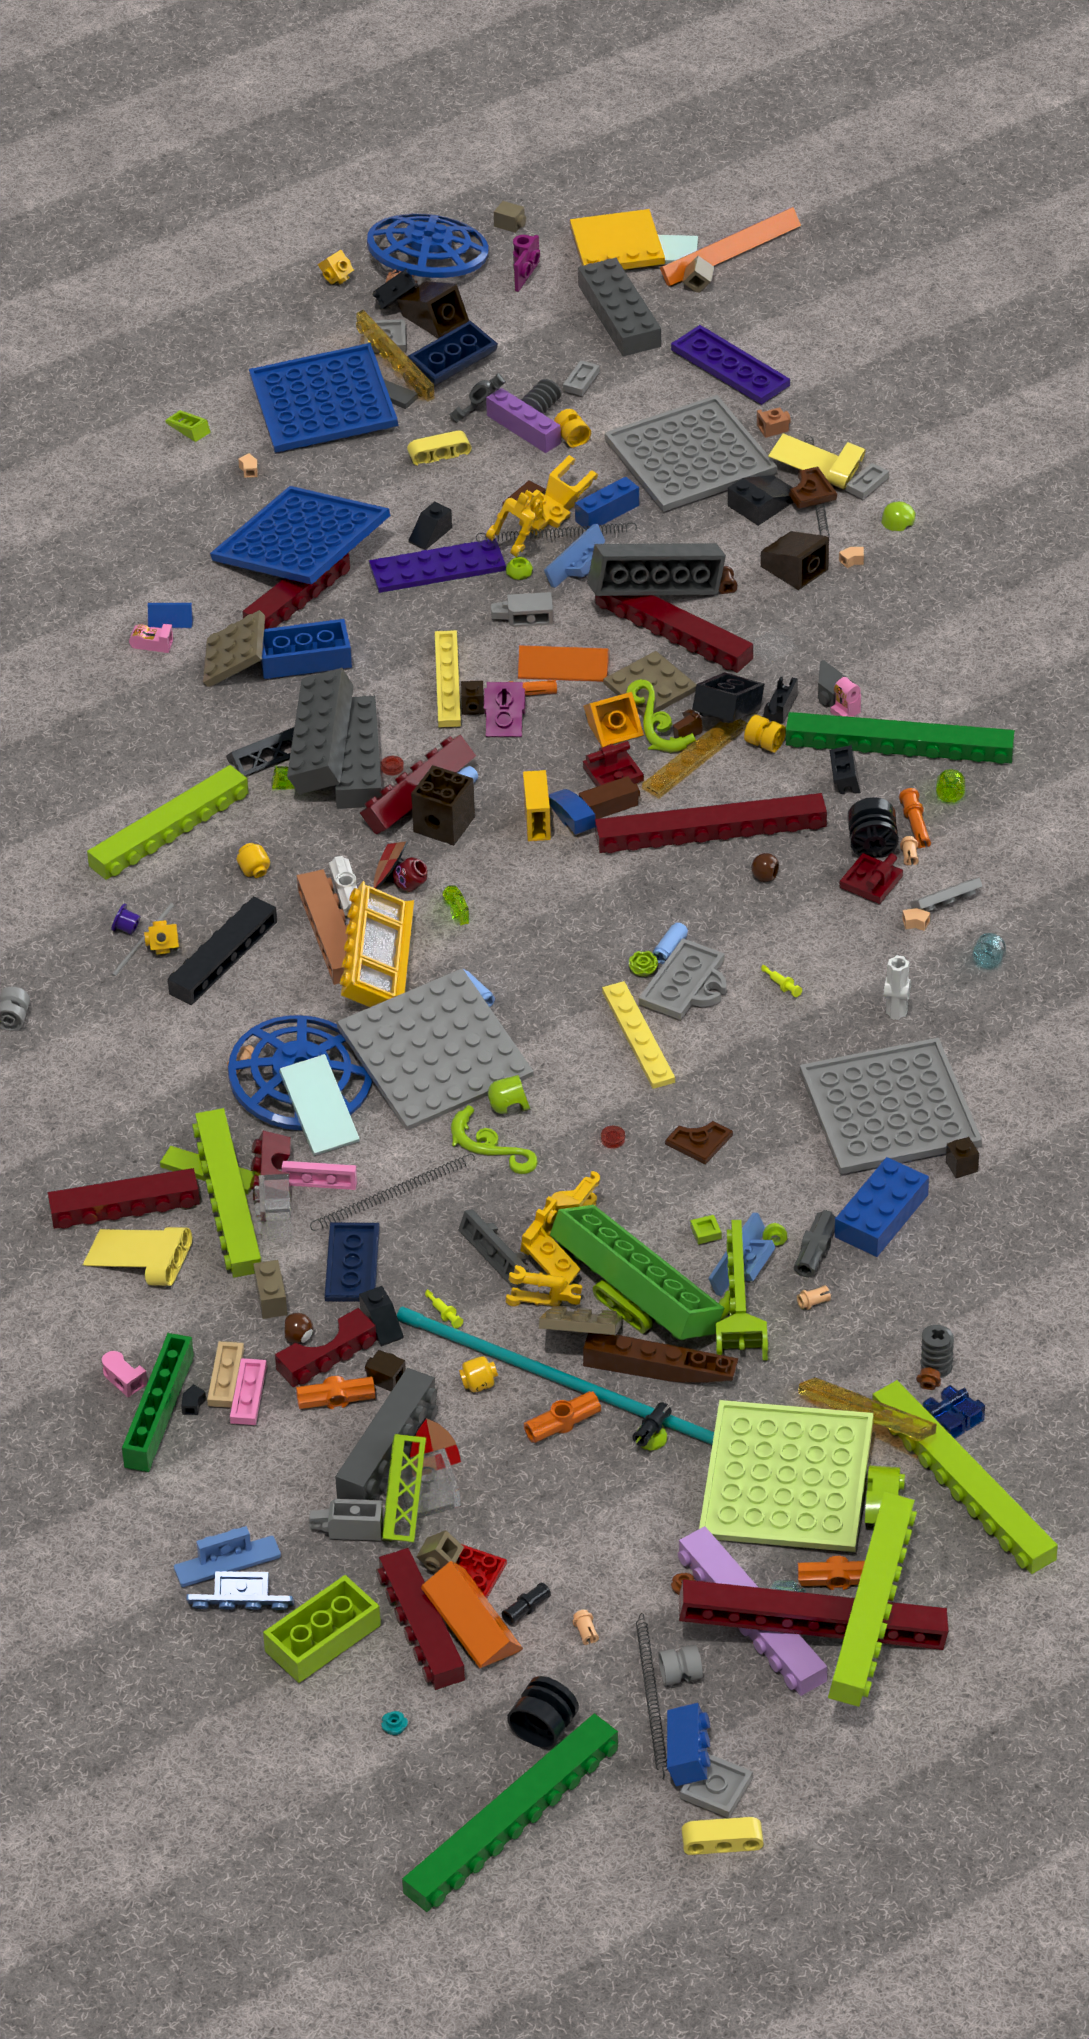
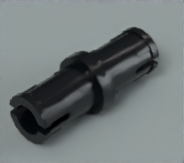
(652, 1424)
(526, 1603)

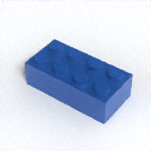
(305, 649)
(881, 1206)

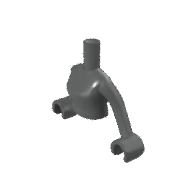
(477, 395)

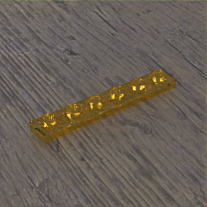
(397, 358)
(693, 757)
(884, 1415)

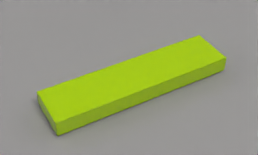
(180, 1159)

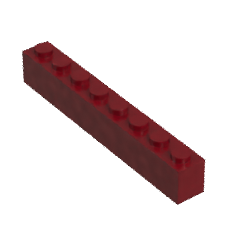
(681, 628)

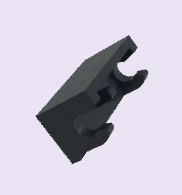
(394, 288)
(781, 701)
(844, 769)

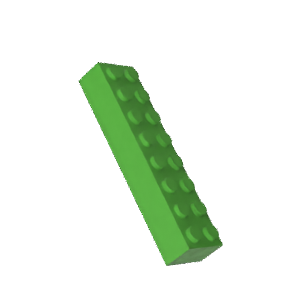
(636, 1272)

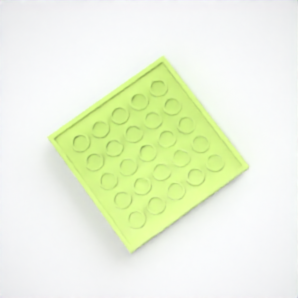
(787, 1475)

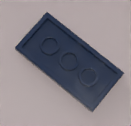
(351, 1260)

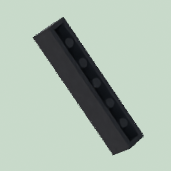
(222, 950)

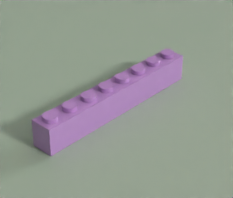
(785, 1651)

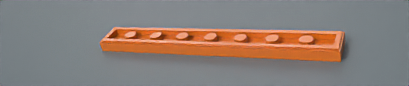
(734, 244)

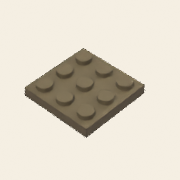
(234, 648)
(667, 680)
(581, 1320)

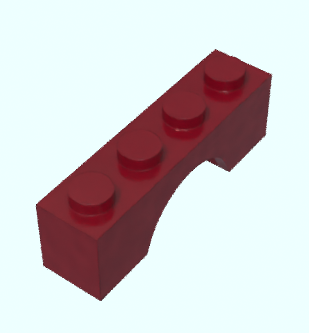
(302, 1363)

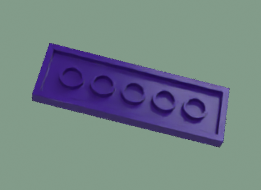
(730, 364)
(437, 565)

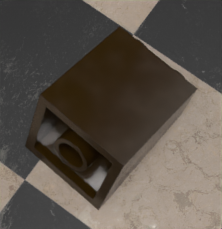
(434, 307)
(797, 558)

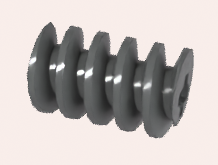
(543, 395)
(937, 1349)

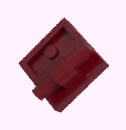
(611, 764)
(872, 877)

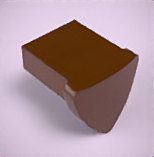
(689, 724)

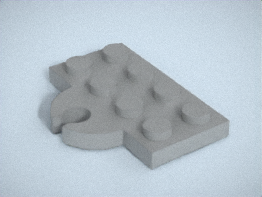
(686, 980)

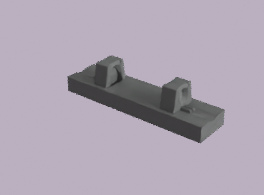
(490, 1245)

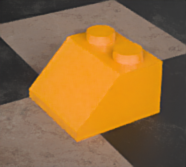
(614, 719)

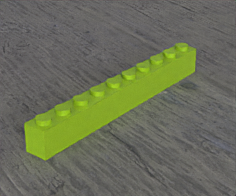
(974, 1486)
(871, 1600)

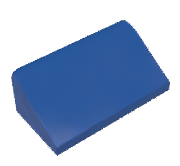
(174, 614)

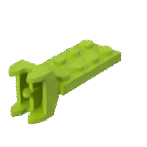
(739, 1329)

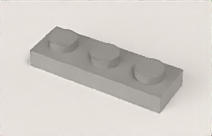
(947, 895)

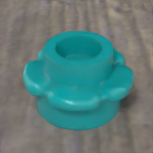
(394, 1728)

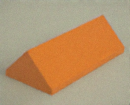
(563, 663)
(470, 1615)

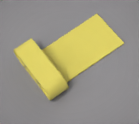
(438, 447)
(803, 456)
(157, 1250)
(722, 1835)

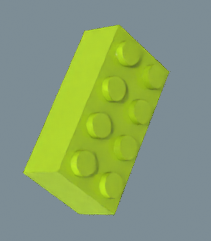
(321, 1628)

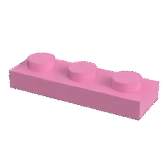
(321, 1175)
(248, 1391)

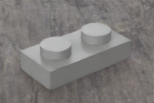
(581, 378)
(867, 481)

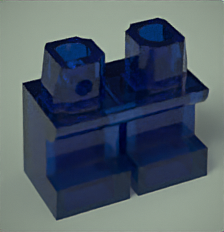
(956, 1411)

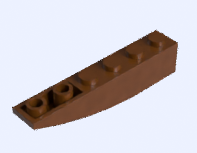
(655, 1359)

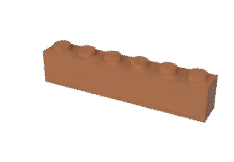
(325, 919)

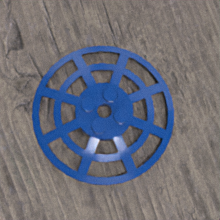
(429, 240)
(286, 1055)

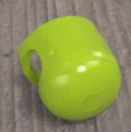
(507, 1092)

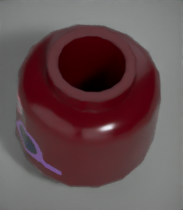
(410, 874)

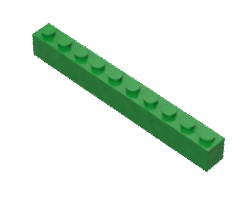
(900, 737)
(510, 1813)

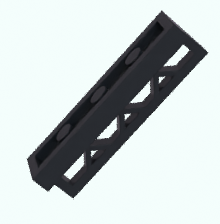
(258, 747)

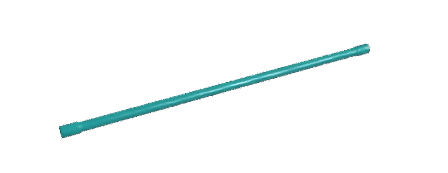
(420, 1321)

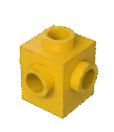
(336, 268)
(171, 937)

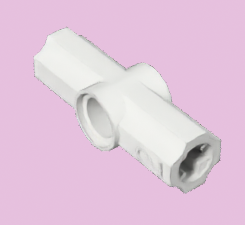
(344, 881)
(897, 987)

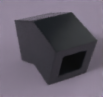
(192, 1400)

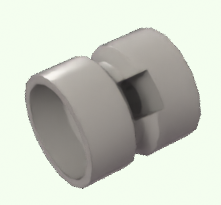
(13, 1008)
(680, 1665)

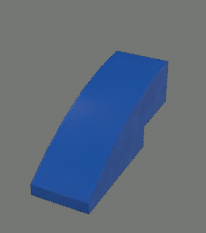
(572, 810)

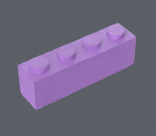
(523, 420)

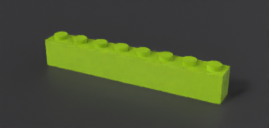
(167, 822)
(228, 1192)

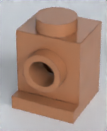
(773, 422)

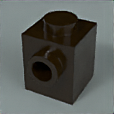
(472, 693)
(962, 1157)
(385, 1369)

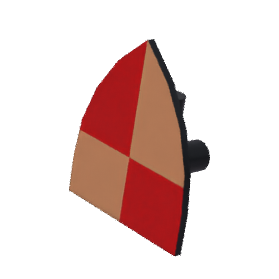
(389, 860)
(436, 1438)

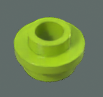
(775, 1229)

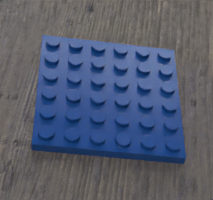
(323, 397)
(300, 534)

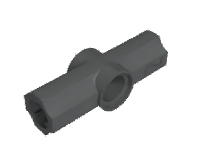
(815, 1244)

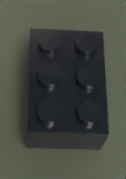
(728, 697)

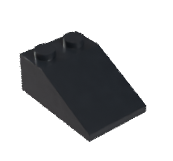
(759, 497)

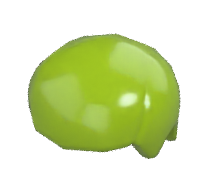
(898, 516)

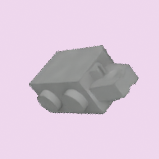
(525, 609)
(350, 1519)

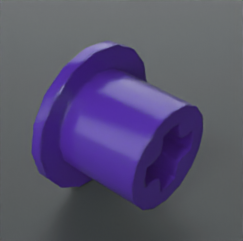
(125, 920)

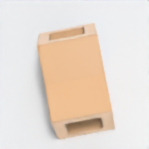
(248, 465)
(852, 556)
(916, 918)

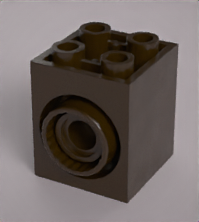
(443, 805)

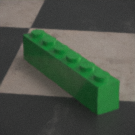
(157, 1402)

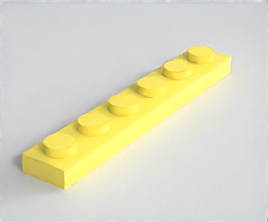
(447, 679)
(638, 1035)

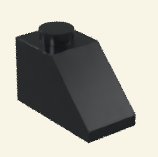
(431, 525)
(380, 1310)

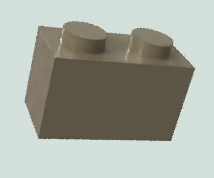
(270, 1289)

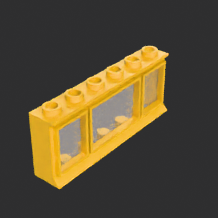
(376, 946)

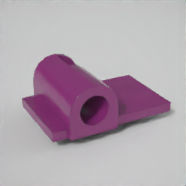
(525, 258)
(504, 708)

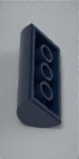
(453, 352)

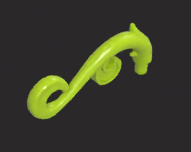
(661, 717)
(490, 1146)

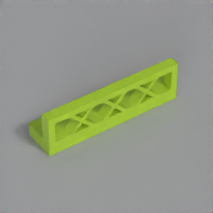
(393, 1488)

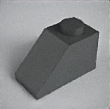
(827, 679)

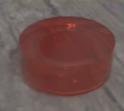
(392, 765)
(613, 1137)

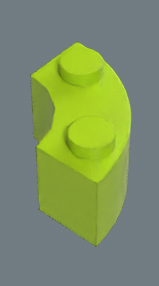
(880, 1480)

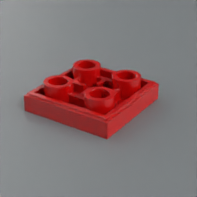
(482, 1567)

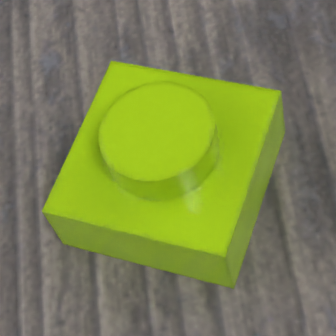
(705, 1229)

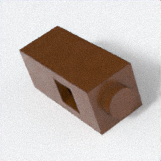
(611, 797)

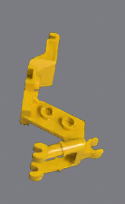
(539, 510)
(549, 1254)

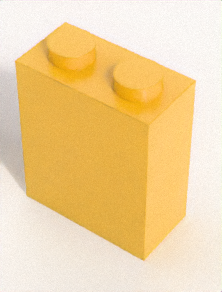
(536, 805)

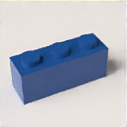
(607, 503)
(687, 1744)

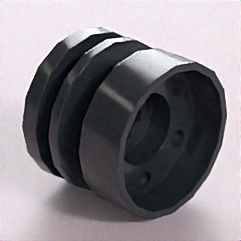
(873, 827)
(543, 1712)

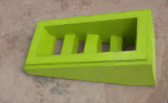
(194, 429)

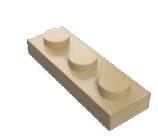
(225, 1374)

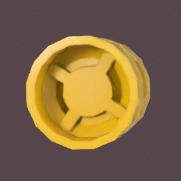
(573, 428)
(765, 733)

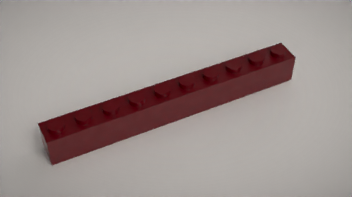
(710, 823)
(804, 1613)

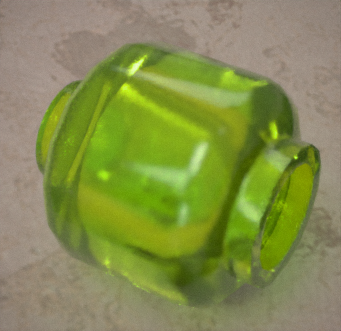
(950, 786)

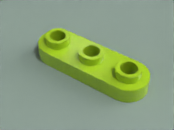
(624, 1307)

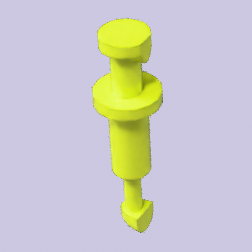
(785, 983)
(447, 1312)

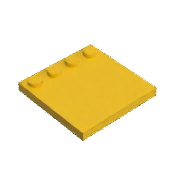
(622, 235)

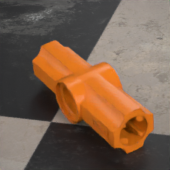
(335, 1392)
(562, 1416)
(835, 1573)

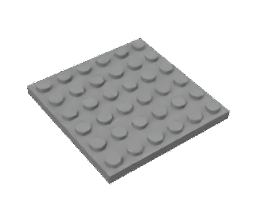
(689, 452)
(433, 1048)
(889, 1104)

